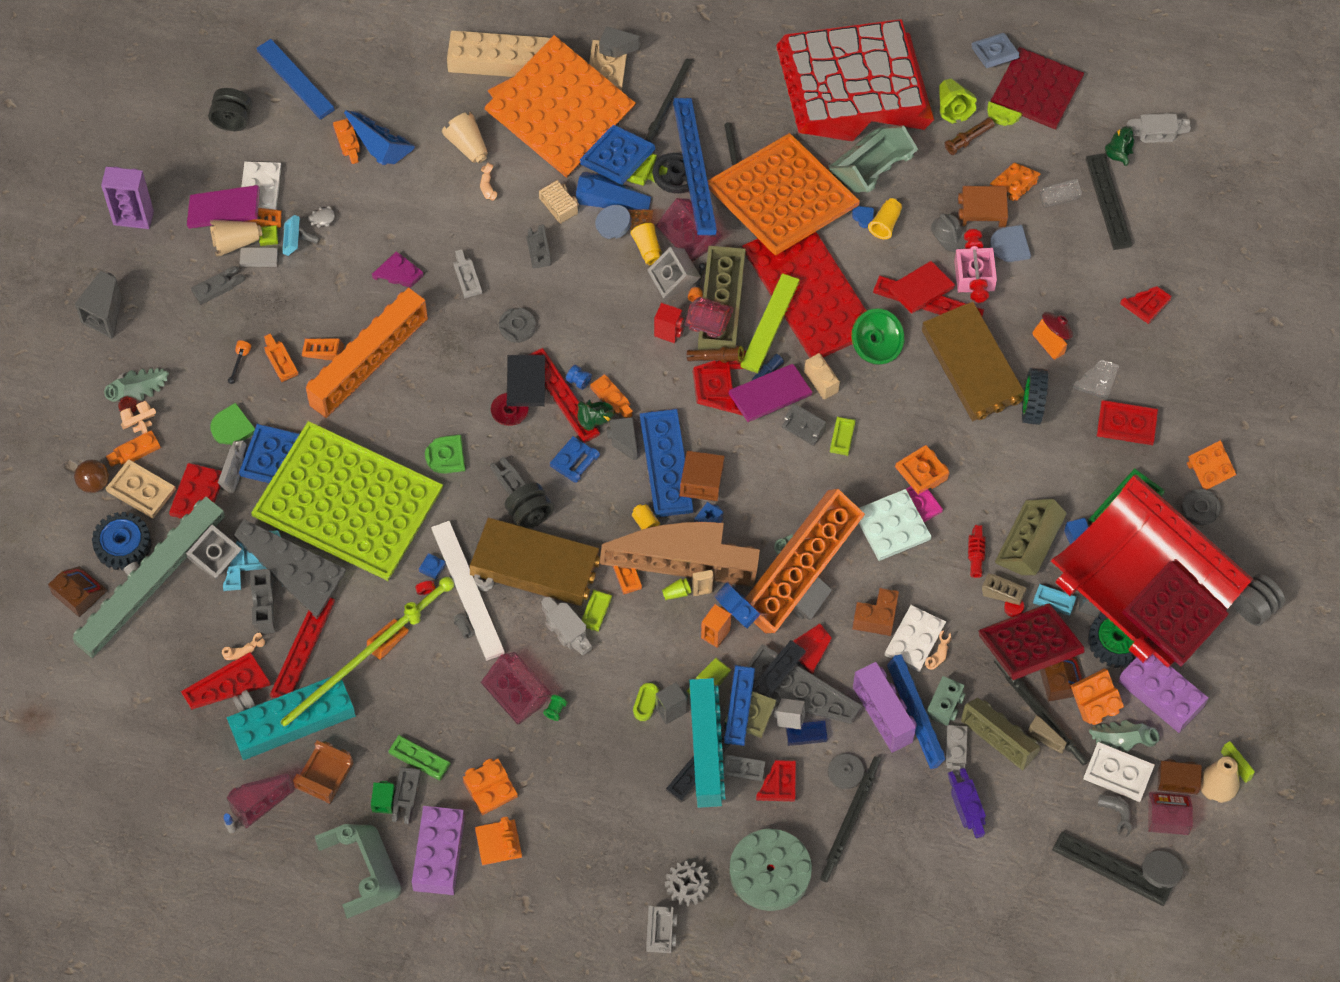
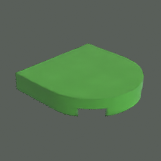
(231, 426)
(445, 454)

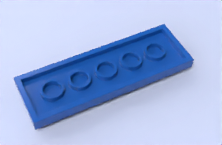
(665, 462)

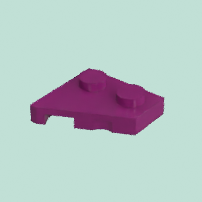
(398, 271)

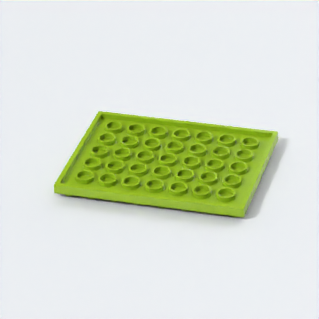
(347, 500)

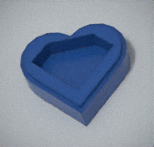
(863, 215)

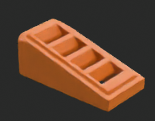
(268, 212)
(335, 347)
(384, 649)

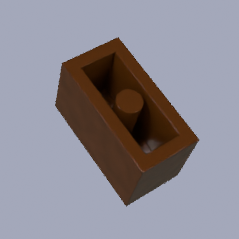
(1179, 777)

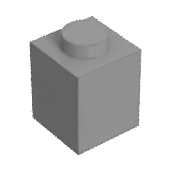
(790, 713)

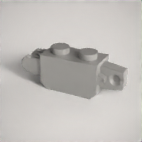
(1159, 127)
(566, 625)

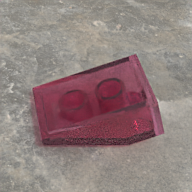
(258, 797)

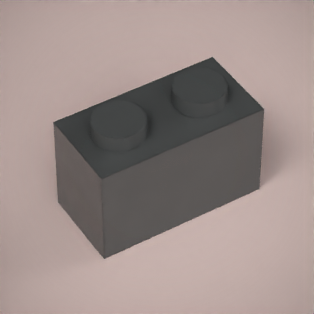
(671, 703)

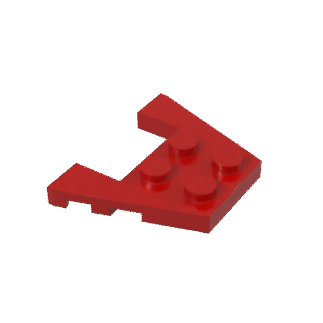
(713, 384)

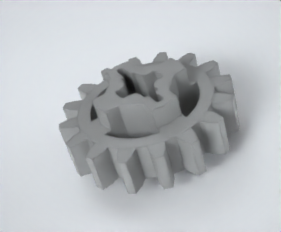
(681, 879)

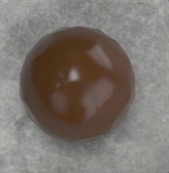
(91, 476)

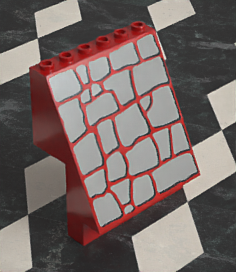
(853, 77)

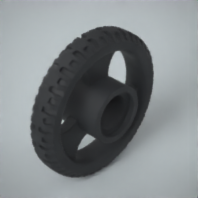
(675, 173)

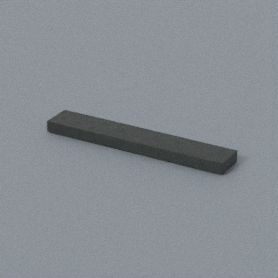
(1108, 201)
(1109, 868)

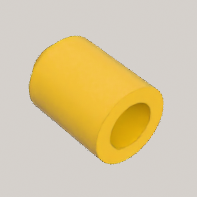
(644, 517)

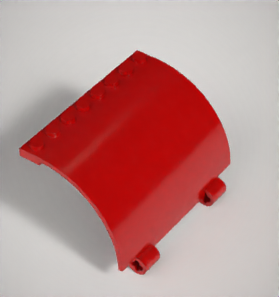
(1130, 547)

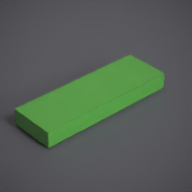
(419, 757)

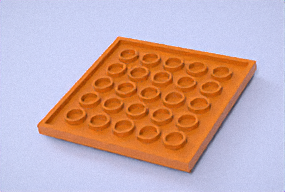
(559, 105)
(782, 193)

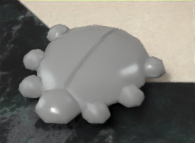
(322, 217)

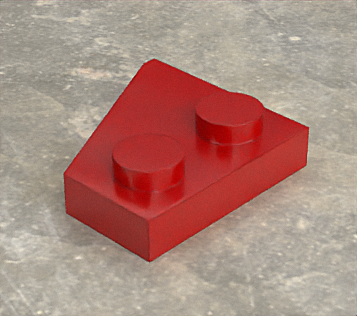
(1147, 303)
(814, 643)
(779, 783)

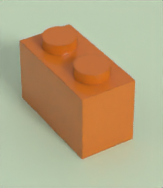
(716, 625)

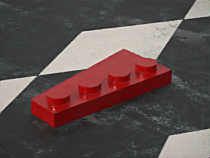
(226, 682)

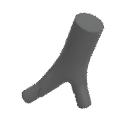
(307, 236)

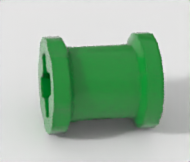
(555, 707)

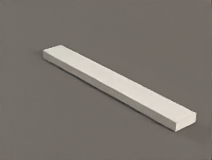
(467, 591)

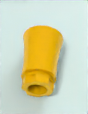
(885, 220)
(647, 242)

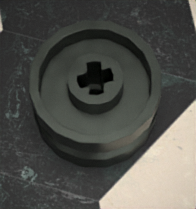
(230, 109)
(529, 505)

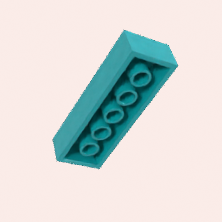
(261, 727)
(706, 743)

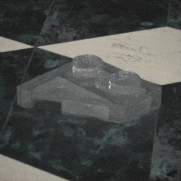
(1098, 380)

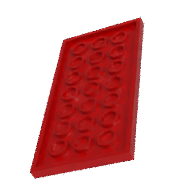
(824, 300)

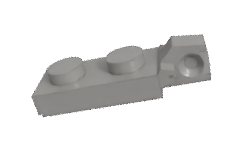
(466, 275)
(230, 473)
(956, 748)

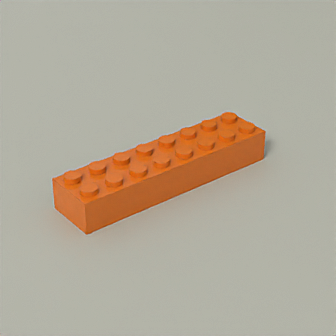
(366, 352)
(803, 559)

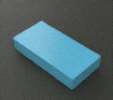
(291, 233)
(1057, 599)

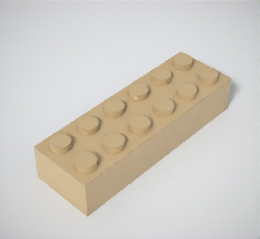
(491, 52)

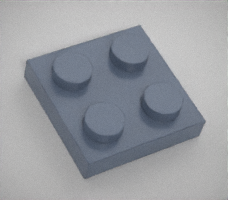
(995, 50)

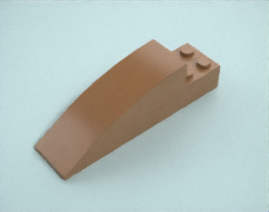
(683, 550)

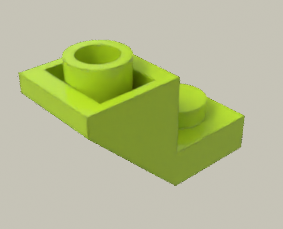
(715, 670)

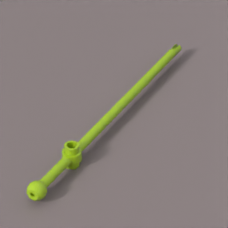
(412, 615)

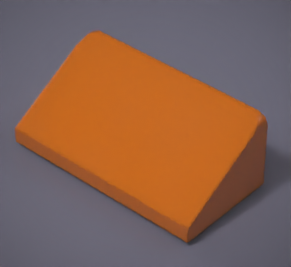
(1050, 341)

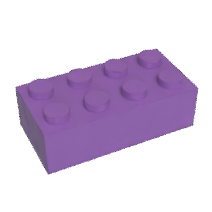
(127, 197)
(1163, 691)
(884, 706)
(438, 850)

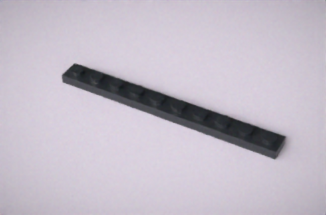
(765, 685)

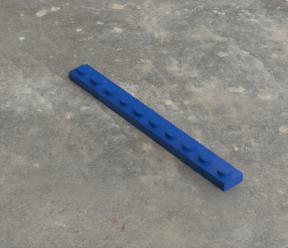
(694, 166)

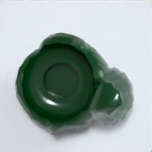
(1121, 145)
(594, 414)

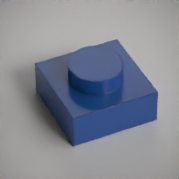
(432, 566)

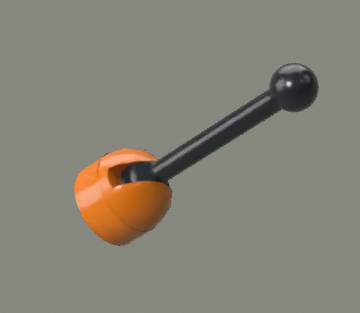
(696, 292)
(242, 349)

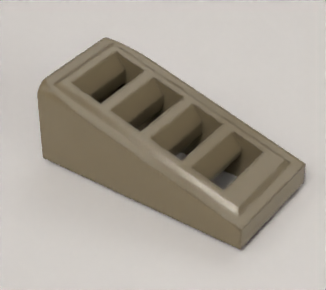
(996, 582)
(1045, 734)

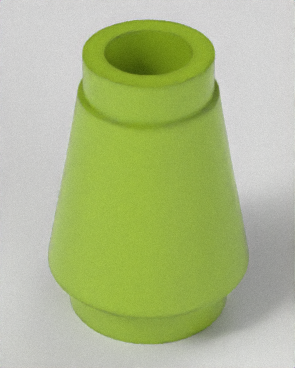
(677, 589)

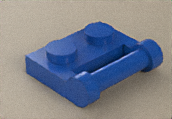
(570, 455)

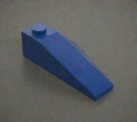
(378, 141)
(603, 192)

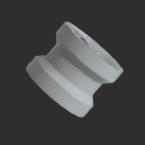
(484, 584)
(243, 701)

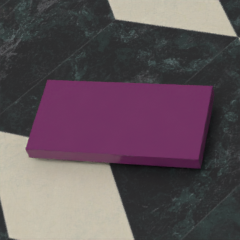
(228, 205)
(770, 392)

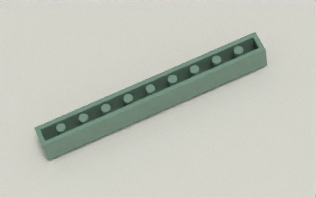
(147, 578)

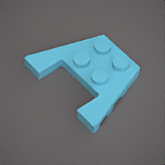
(242, 562)

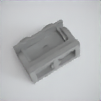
(660, 929)

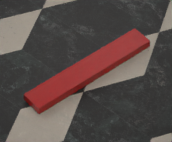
(938, 306)
(564, 398)
(300, 652)

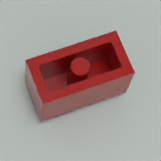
(668, 323)

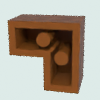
(877, 617)

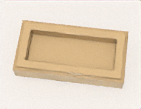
(702, 583)

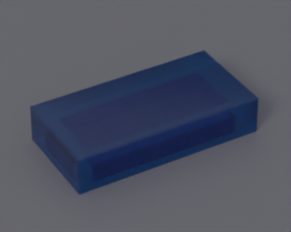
(808, 734)

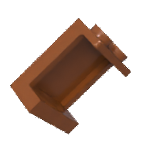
(983, 204)
(701, 476)
(324, 771)

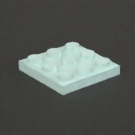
(893, 525)

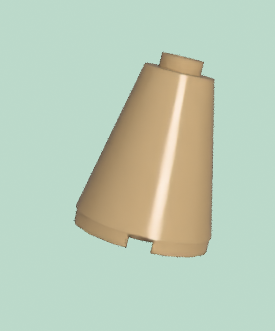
(466, 137)
(233, 235)
(1220, 780)

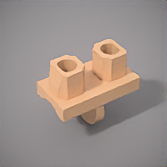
(145, 413)

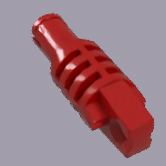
(976, 551)

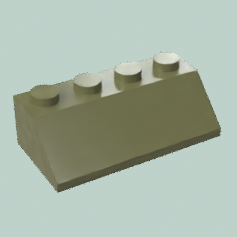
(1031, 536)
(1000, 733)

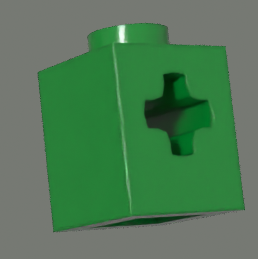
(382, 797)

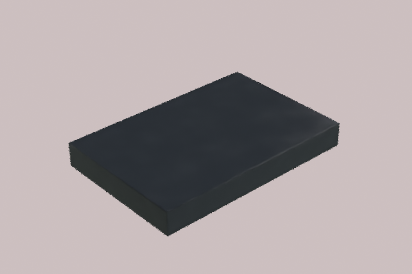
(526, 380)

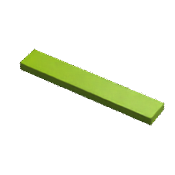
(770, 323)

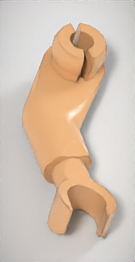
(485, 182)
(235, 653)
(941, 654)

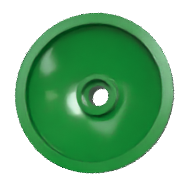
(887, 336)

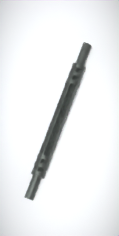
(1044, 714)
(850, 819)

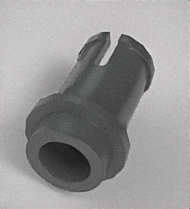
(463, 624)

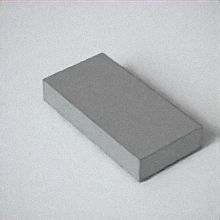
(258, 257)

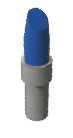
(229, 823)

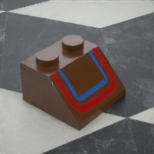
(76, 589)
(1059, 677)

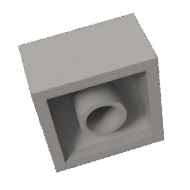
(673, 272)
(213, 552)

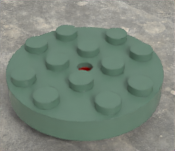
(770, 869)

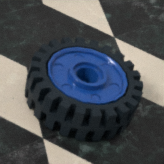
(113, 530)

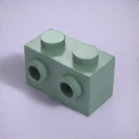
(945, 701)

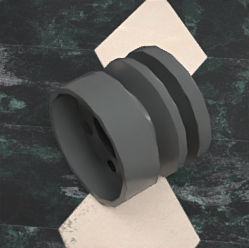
(1259, 600)

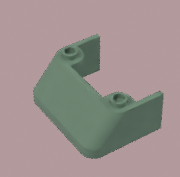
(383, 882)

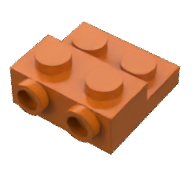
(923, 469)
(1097, 697)
(489, 786)

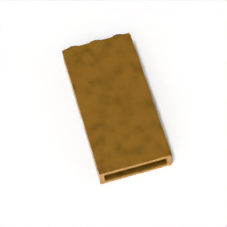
(973, 361)
(535, 561)

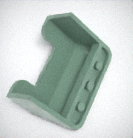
(871, 156)

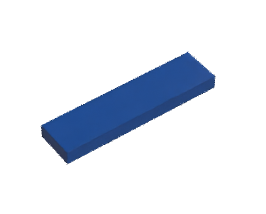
(739, 705)

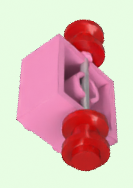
(975, 267)

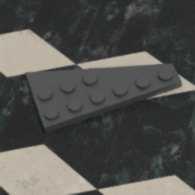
(297, 569)
(802, 686)

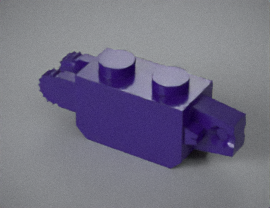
(967, 803)

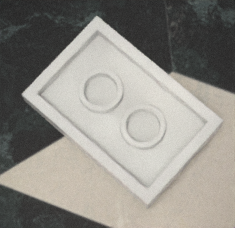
(267, 177)
(915, 637)
(1118, 772)

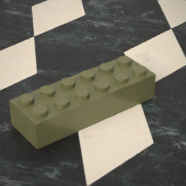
(723, 286)

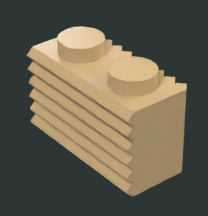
(558, 201)
(821, 376)

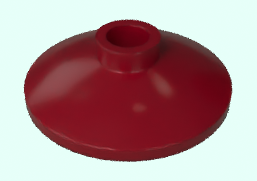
(1058, 325)
(499, 411)

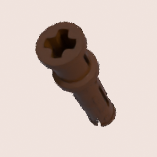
(963, 139)
(723, 354)

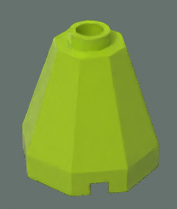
(955, 101)

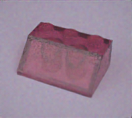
(680, 229)
(515, 687)

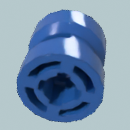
(579, 377)

